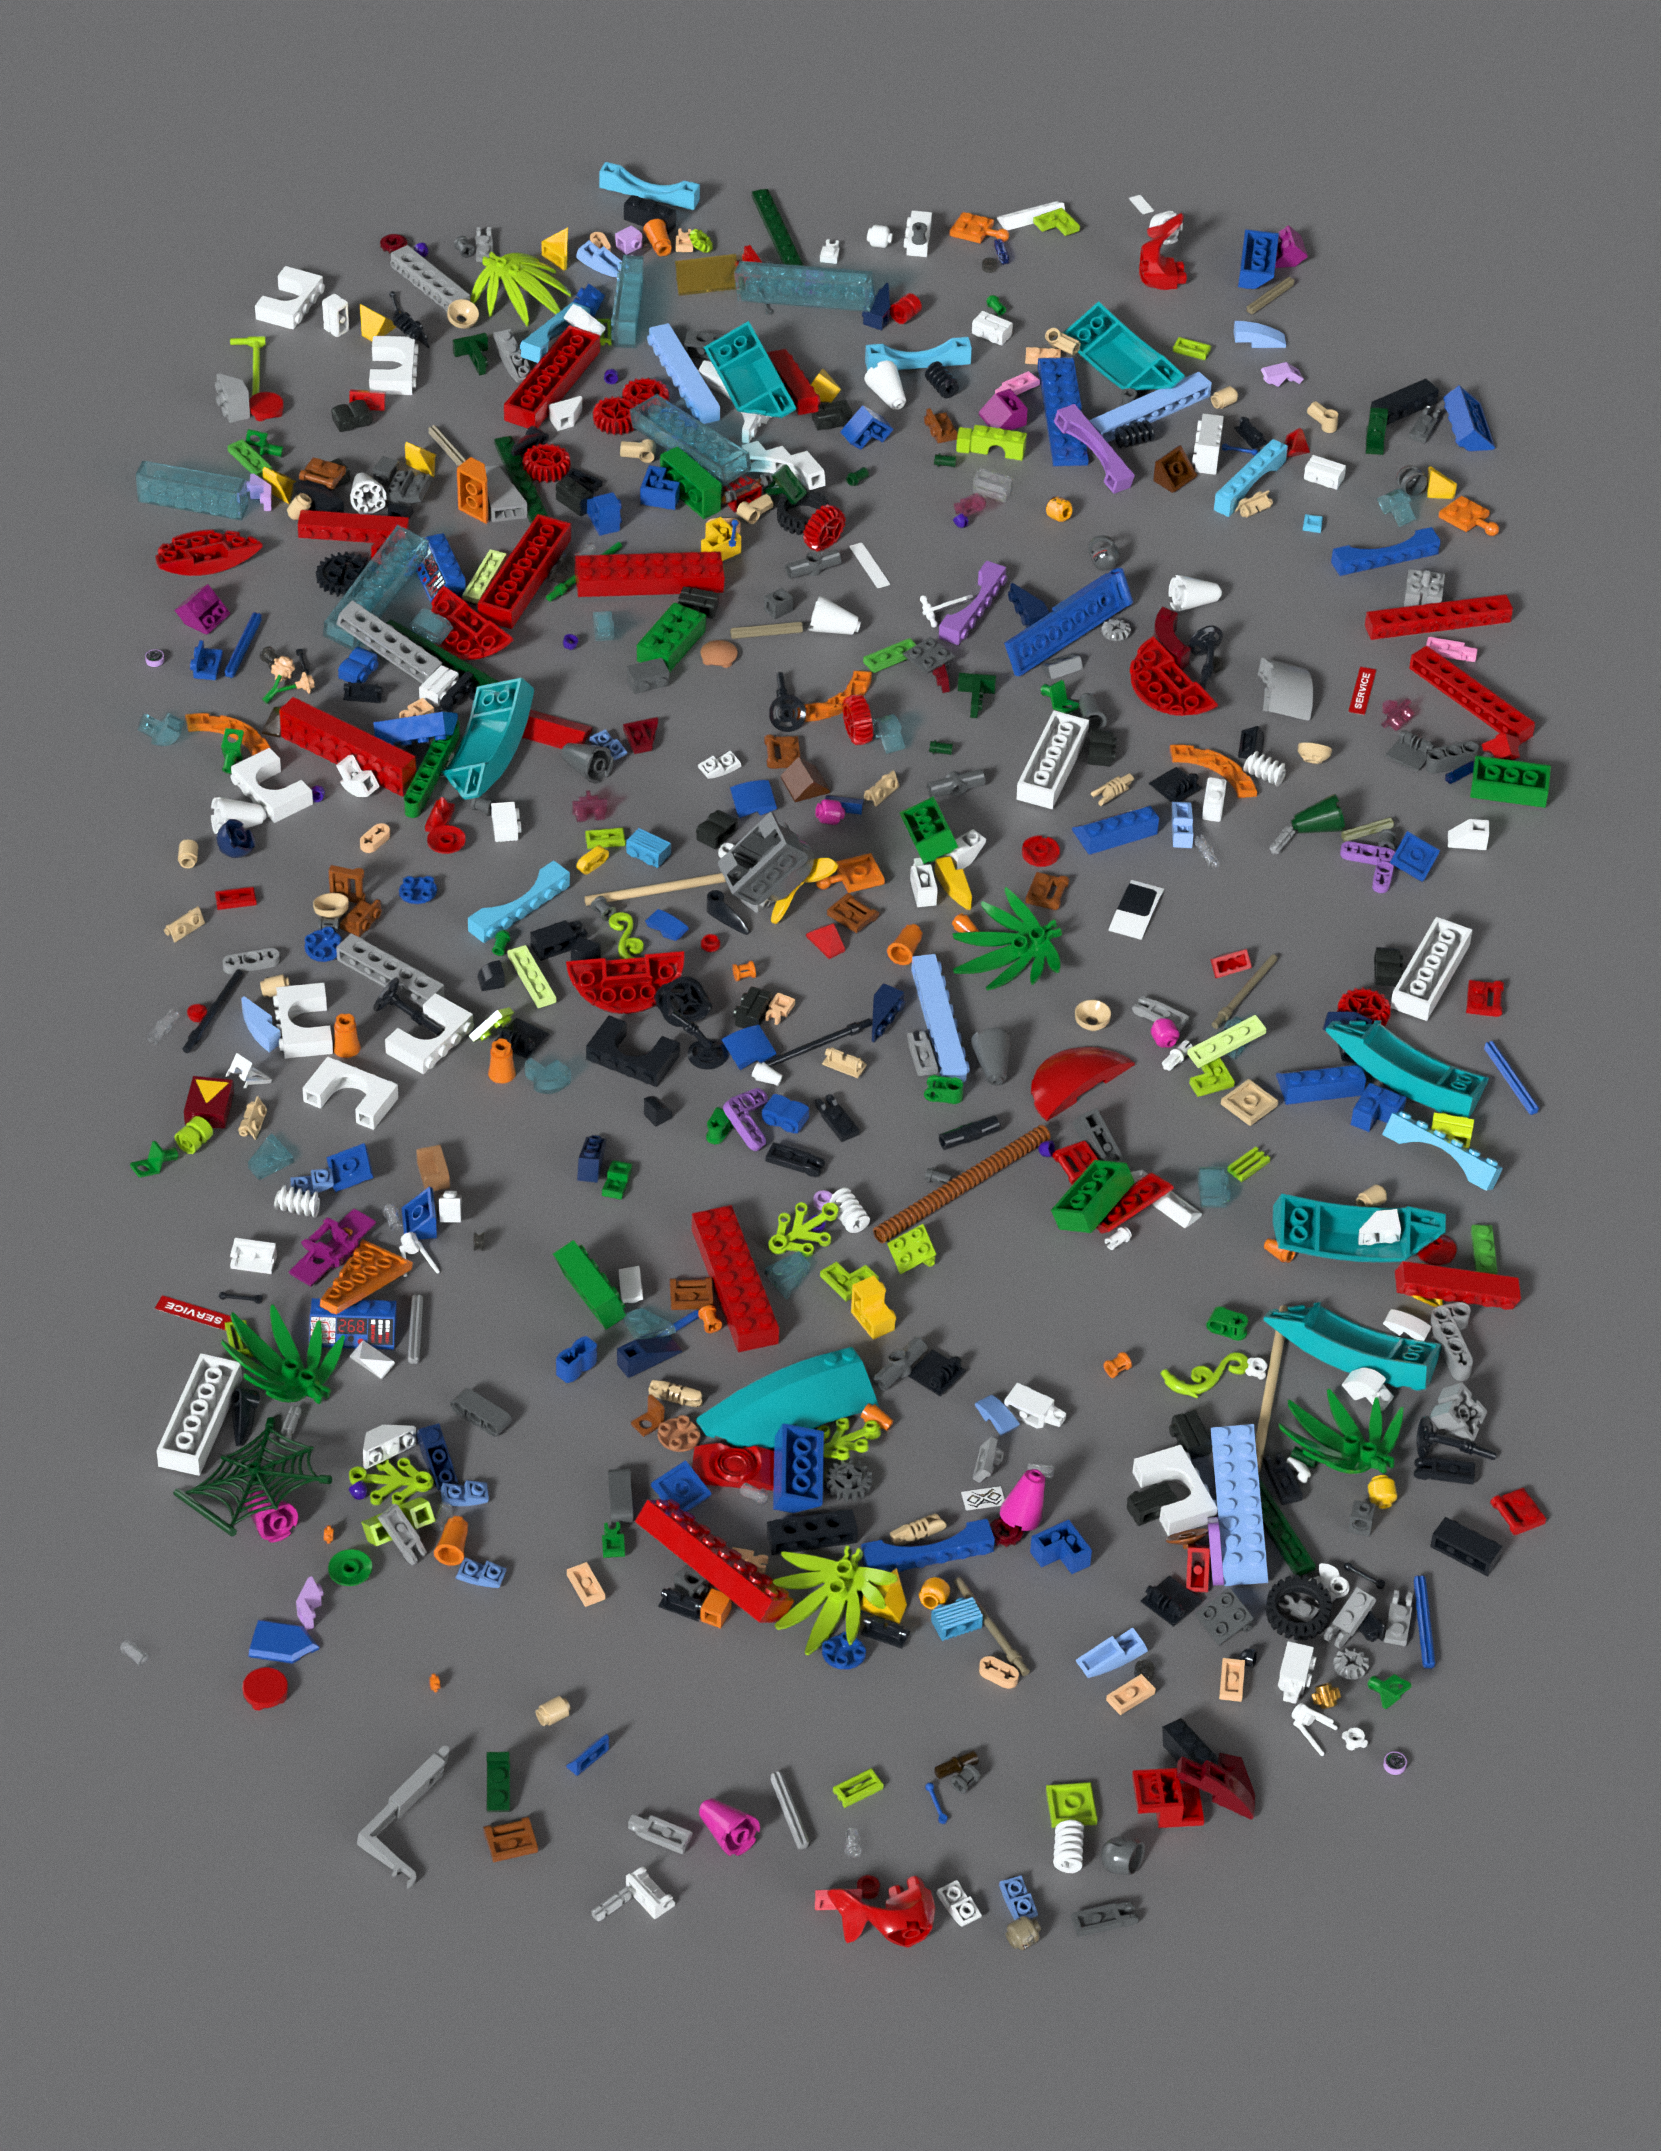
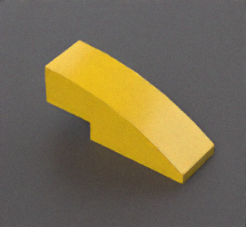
(953, 881)

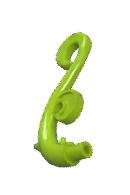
(635, 944)
(1200, 1372)

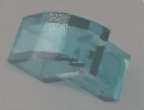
(1397, 503)
(603, 626)
(888, 730)
(162, 732)
(548, 1079)

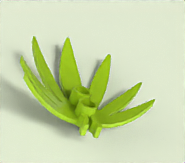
(517, 270)
(842, 1584)

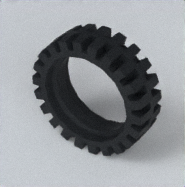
(795, 524)
(1298, 1586)

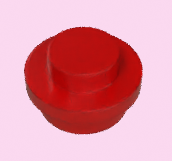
(710, 943)
(196, 1012)

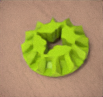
(700, 241)

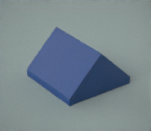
(420, 1215)

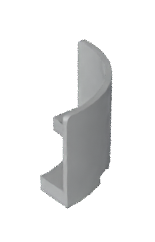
(1288, 689)

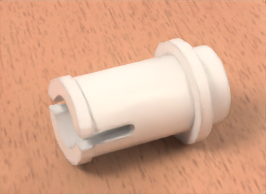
(1122, 1235)

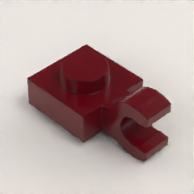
(942, 678)

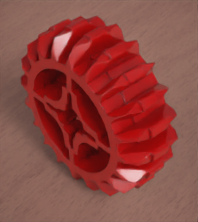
(644, 389)
(613, 415)
(546, 462)
(824, 528)
(857, 719)
(1367, 1004)

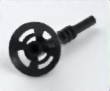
(1207, 645)
(786, 709)
(389, 996)
(706, 1047)
(1431, 1437)

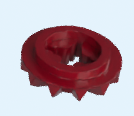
(388, 242)
(998, 1526)

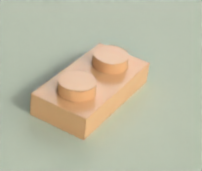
(1034, 353)
(585, 1584)
(1232, 1679)
(1130, 1694)

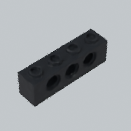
(812, 1532)

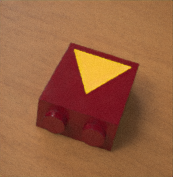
(210, 1100)

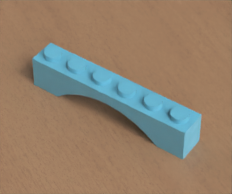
(616, 178)
(537, 344)
(953, 352)
(1235, 490)
(489, 921)
(1478, 1169)

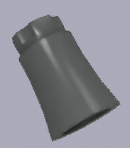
(1092, 711)

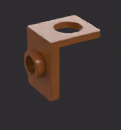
(654, 1415)

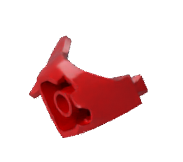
(1156, 269)
(903, 1922)

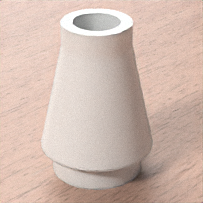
(766, 1074)

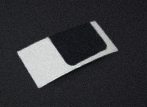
(1135, 909)

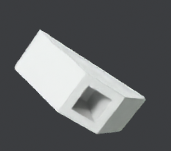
(450, 1207)
(387, 1442)

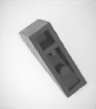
(1094, 1131)

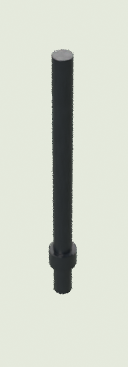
(851, 1029)
(196, 1035)

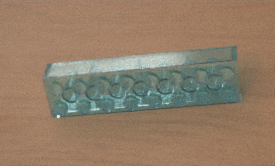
(804, 286)
(674, 427)
(380, 581)

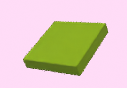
(1071, 1803)

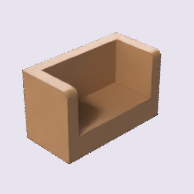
(433, 1168)

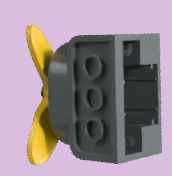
(772, 865)

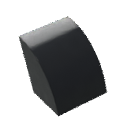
(400, 510)
(585, 949)
(491, 976)
(656, 1111)

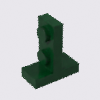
(473, 346)
(1376, 431)
(786, 483)
(977, 685)
(498, 1781)

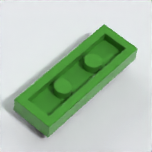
(248, 457)
(888, 656)
(1483, 1249)

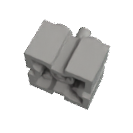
(1423, 588)
(1458, 1413)

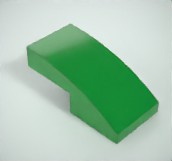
(617, 1179)

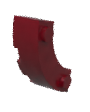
(1164, 632)

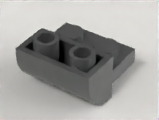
(408, 488)

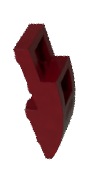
(1223, 1786)

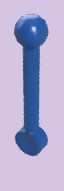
(1225, 447)
(732, 542)
(942, 1817)

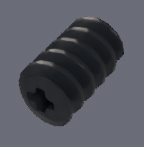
(941, 380)
(1132, 432)

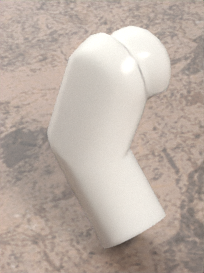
(1301, 1468)

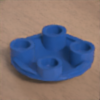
(418, 889)
(322, 944)
(842, 1655)

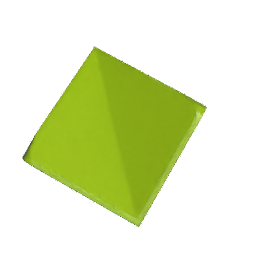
(964, 440)

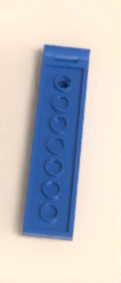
(1061, 390)
(1069, 621)

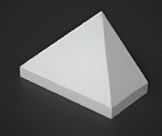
(372, 1359)

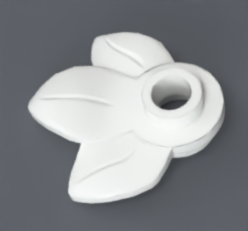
(1330, 1578)

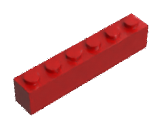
(795, 382)
(347, 526)
(1457, 1285)

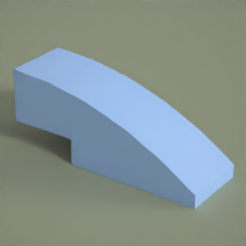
(598, 259)
(1258, 334)
(1182, 824)
(260, 1025)
(1112, 1654)

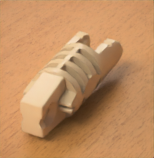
(1113, 788)
(675, 1393)
(919, 1529)

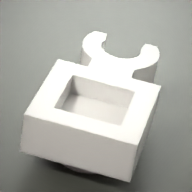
(830, 252)

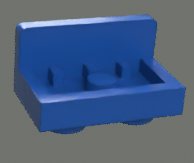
(590, 298)
(206, 662)

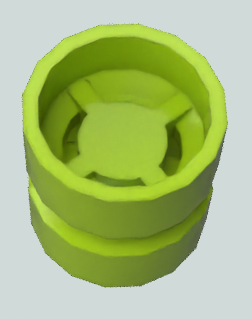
(193, 1135)

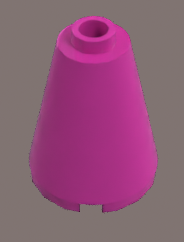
(1025, 1502)
(271, 1523)
(729, 1826)

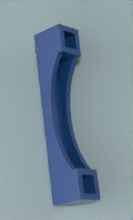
(1353, 560)
(972, 1541)

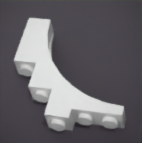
(714, 382)
(801, 464)

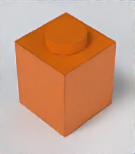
(715, 1608)

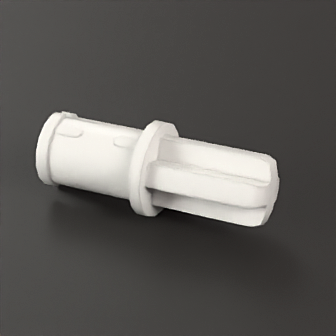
(1176, 1056)

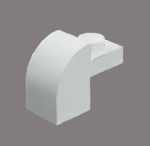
(354, 779)
(1368, 1384)

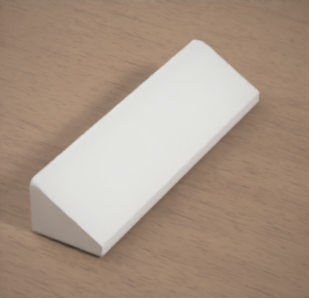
(1025, 217)
(1172, 1205)

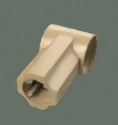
(1062, 342)
(1327, 418)
(644, 451)
(751, 511)

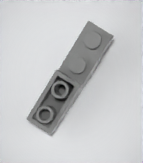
(511, 355)

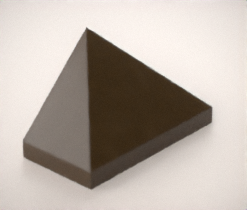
(272, 726)

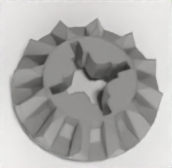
(1119, 634)
(1351, 1671)

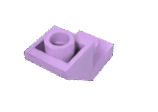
(1278, 373)
(260, 490)
(308, 1600)

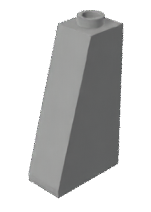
(503, 498)

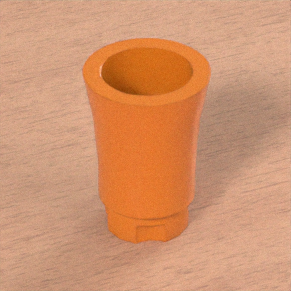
(657, 234)
(905, 945)
(345, 1037)
(501, 1062)
(452, 1542)

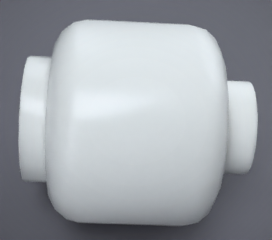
(879, 236)

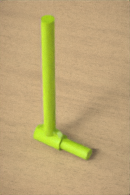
(255, 342)

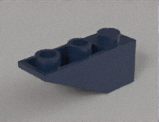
(879, 314)
(1027, 605)
(886, 1005)
(591, 1159)
(645, 1353)
(436, 1455)

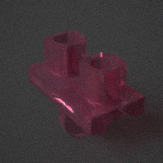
(970, 504)
(1393, 719)
(589, 804)

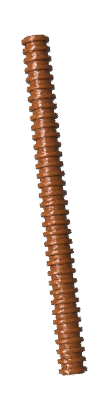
(961, 1184)

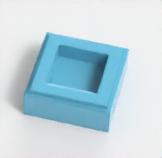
(1312, 523)

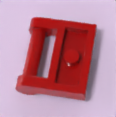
(1478, 995)
(1081, 1156)
(1523, 1509)

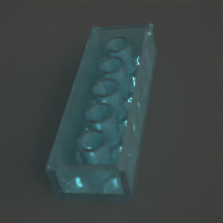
(627, 301)
(192, 490)

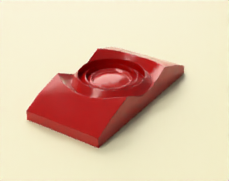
(732, 1467)

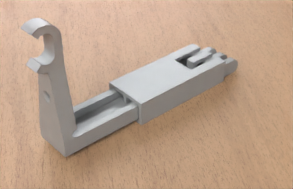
(397, 1806)

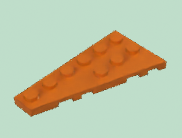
(362, 1275)

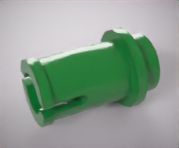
(994, 303)
(502, 939)

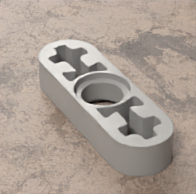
(266, 962)

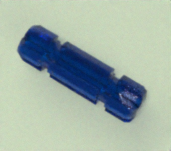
(1001, 251)
(1460, 772)

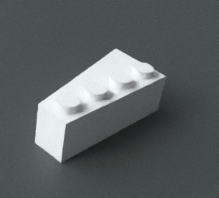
(1208, 443)

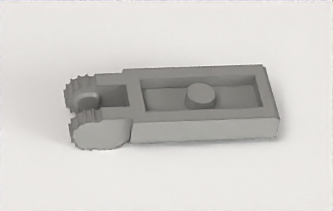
(484, 244)
(1155, 1010)
(922, 1054)
(402, 1533)
(1350, 1617)
(1398, 1620)

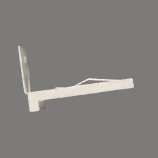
(244, 1067)

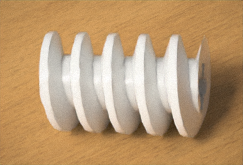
(1265, 768)
(297, 1202)
(850, 1211)
(1068, 1846)

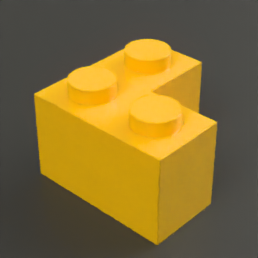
(717, 539)
(870, 1308)

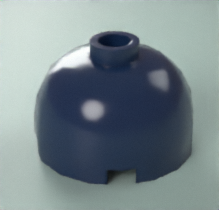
(234, 839)

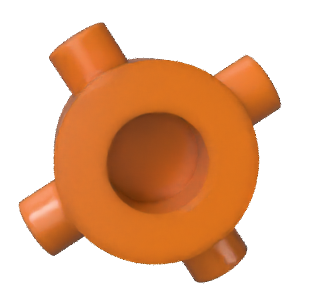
(328, 1534)
(434, 1682)

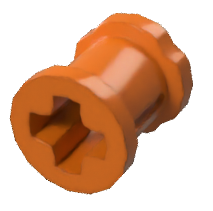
(738, 968)
(710, 1320)
(1117, 1365)

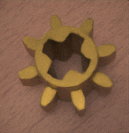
(1326, 1695)

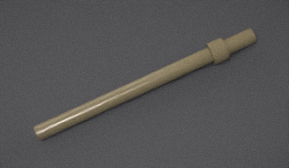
(1226, 1012)
(1013, 1656)

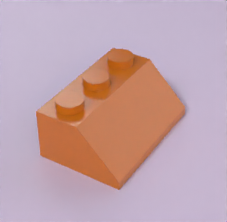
(473, 489)

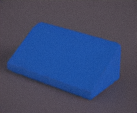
(850, 805)
(589, 1755)

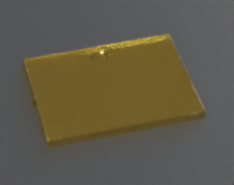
(706, 274)

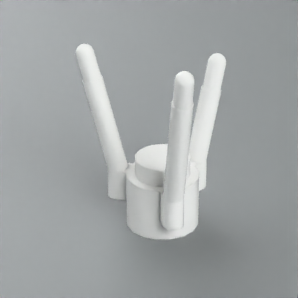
(412, 1245)
(1305, 1716)

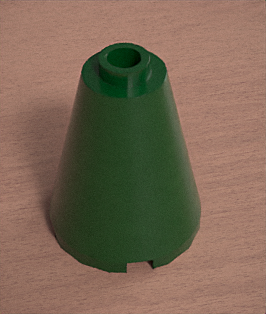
(1320, 817)

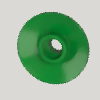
(346, 1561)

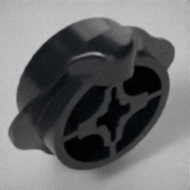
(683, 1001)

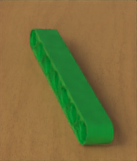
(429, 773)

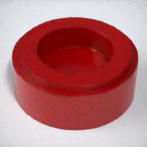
(870, 1886)

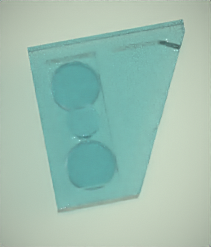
(269, 1158)
(788, 1273)
(647, 1325)

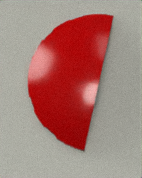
(205, 552)
(471, 633)
(1164, 685)
(624, 984)
(1072, 1073)

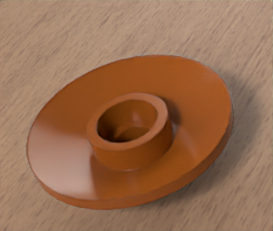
(1187, 1537)

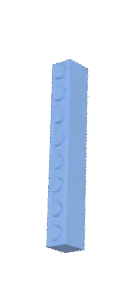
(684, 373)
(1154, 405)
(939, 1017)

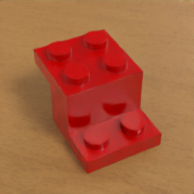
(1163, 1794)

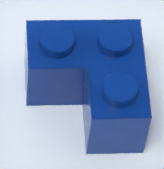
(864, 426)
(657, 490)
(605, 513)
(1376, 1104)
(1061, 1543)

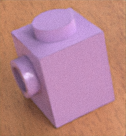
(628, 240)

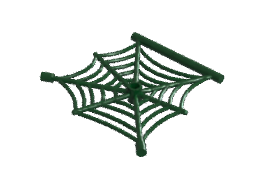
(257, 1474)

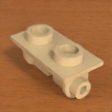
(1248, 506)
(882, 788)
(185, 924)
(846, 1064)
(253, 1119)

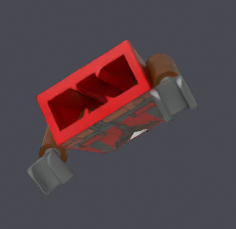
(743, 490)

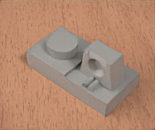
(987, 1456)

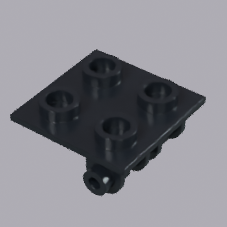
(411, 328)
(1176, 784)
(523, 1037)
(937, 1372)
(1170, 1600)

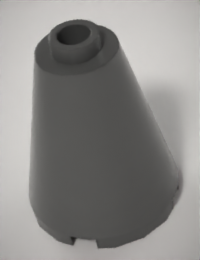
(589, 760)
(993, 1052)

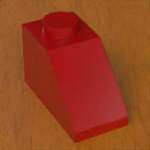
(1197, 1568)

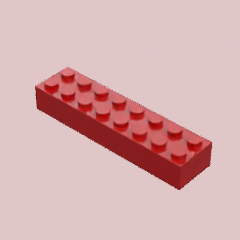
(552, 377)
(524, 571)
(648, 573)
(337, 739)
(735, 1279)
(715, 1560)

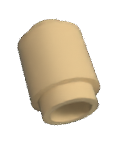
(1224, 397)
(299, 503)
(188, 853)
(269, 985)
(1372, 1197)
(553, 1711)

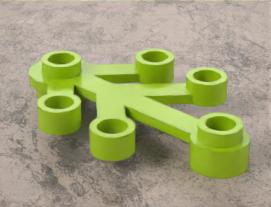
(801, 1231)
(843, 1443)
(418, 1481)

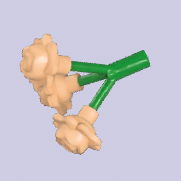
(283, 671)

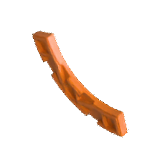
(818, 711)
(205, 722)
(1219, 763)

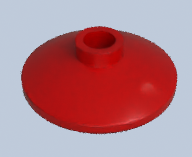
(446, 839)
(1439, 1251)

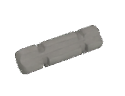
(1282, 840)
(290, 1423)
(611, 1904)

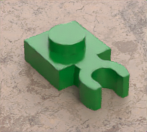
(613, 1542)

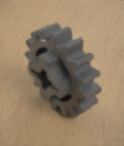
(848, 1480)

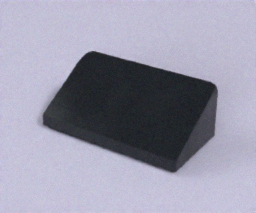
(1251, 741)

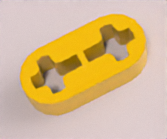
(592, 860)

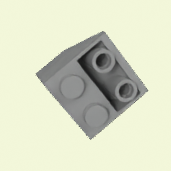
(232, 398)

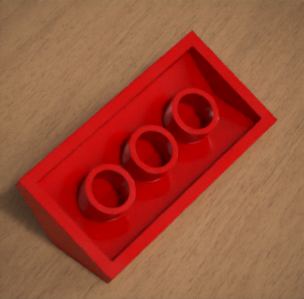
(554, 730)
(1136, 1199)

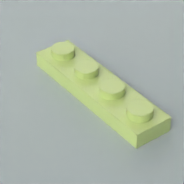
(484, 576)
(531, 976)
(1226, 1041)

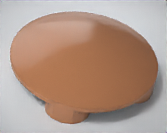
(718, 653)
(678, 1434)

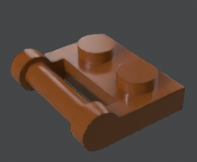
(323, 472)
(788, 750)
(340, 882)
(1041, 888)
(849, 916)
(690, 1293)
(511, 1844)

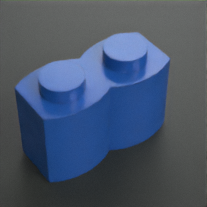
(358, 666)
(785, 1113)
(577, 1359)

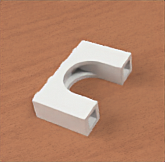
(290, 313)
(398, 380)
(277, 803)
(298, 1040)
(422, 1053)
(335, 1075)
(1176, 1466)

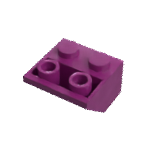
(1290, 248)
(1004, 411)
(202, 610)

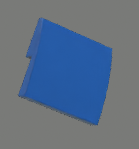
(753, 797)
(748, 1046)

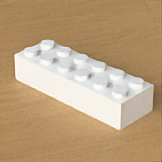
(1052, 759)
(1431, 968)
(199, 1414)

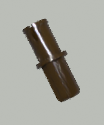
(956, 1764)

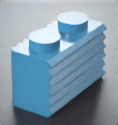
(648, 848)
(956, 1618)

